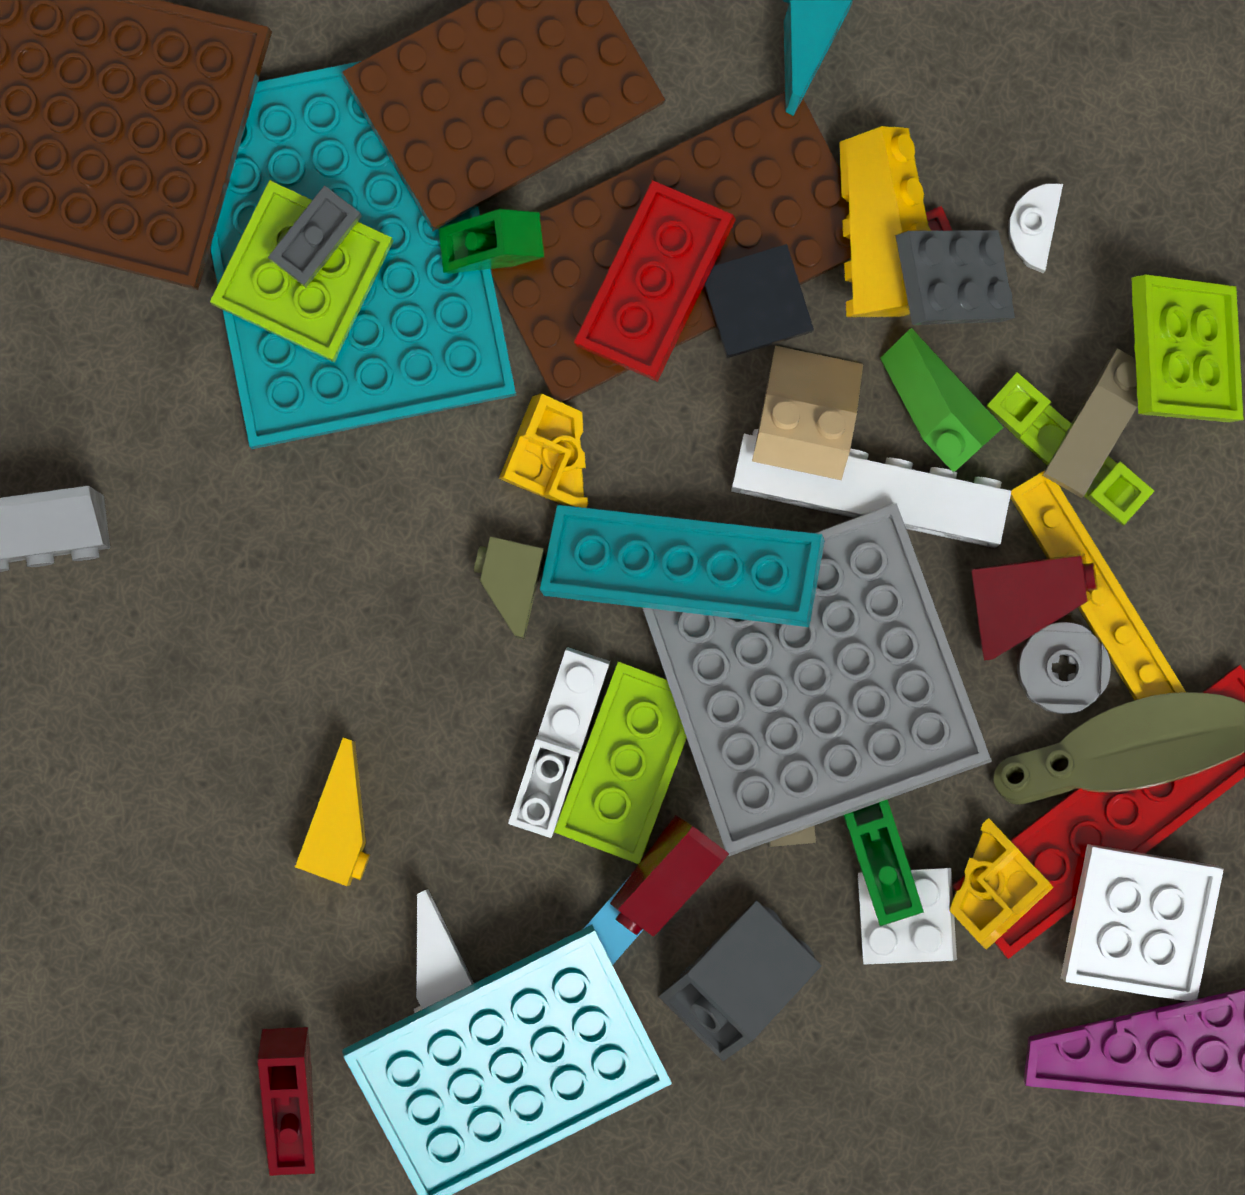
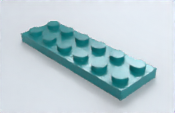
(683, 565)

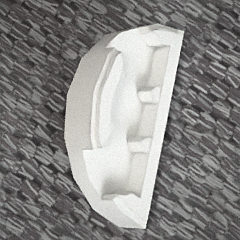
(1033, 224)

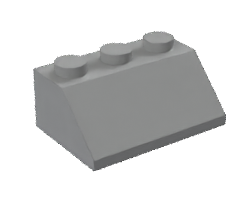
(52, 525)

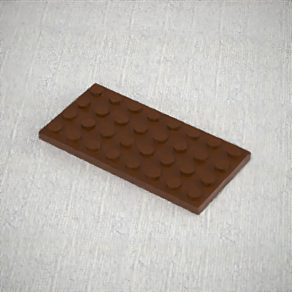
(757, 166)

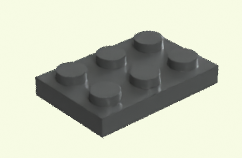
(955, 277)

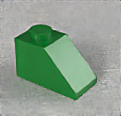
(491, 241)

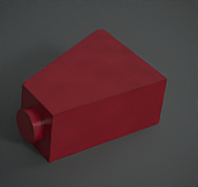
(1028, 596)
(667, 877)

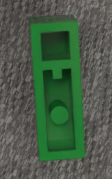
(883, 863)

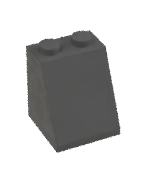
(741, 981)

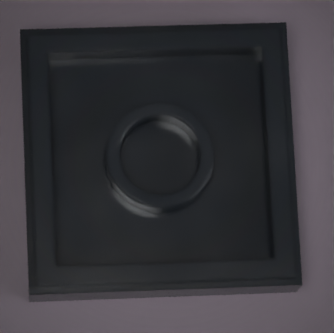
(757, 301)

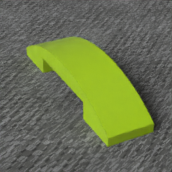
(1041, 430)

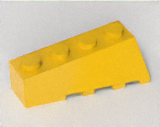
(883, 201)

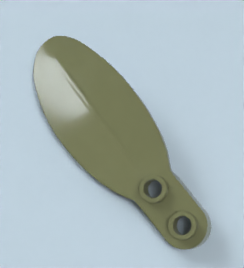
(1132, 747)

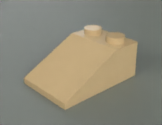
(808, 413)

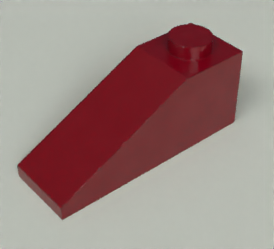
(287, 1100)

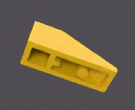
(337, 829)

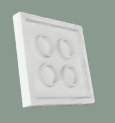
(1141, 923)

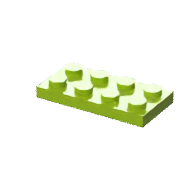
(625, 766)

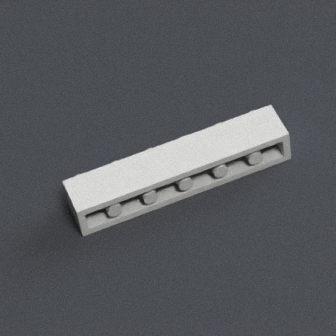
(927, 501)

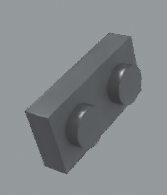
(315, 236)

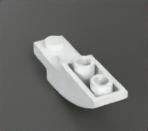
(559, 742)

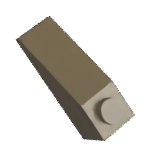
(1096, 425)

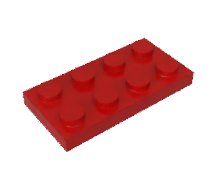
(655, 280)

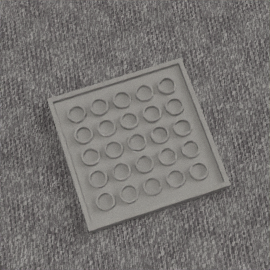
(827, 713)

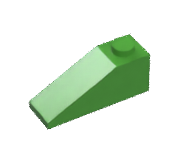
(938, 402)

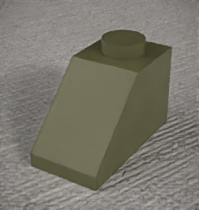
(510, 579)

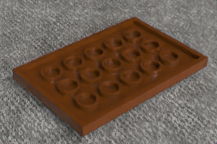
(499, 96)

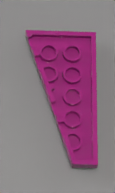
(1161, 1053)

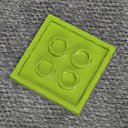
(271, 299)
(1187, 349)

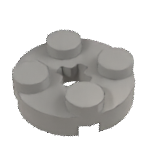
(1082, 650)

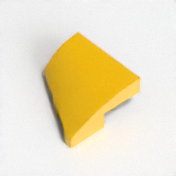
(550, 438)
(996, 887)

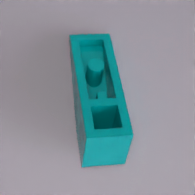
(808, 35)

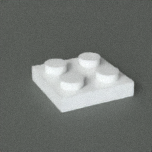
(916, 938)

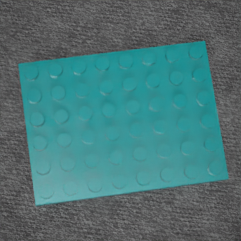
(421, 334)

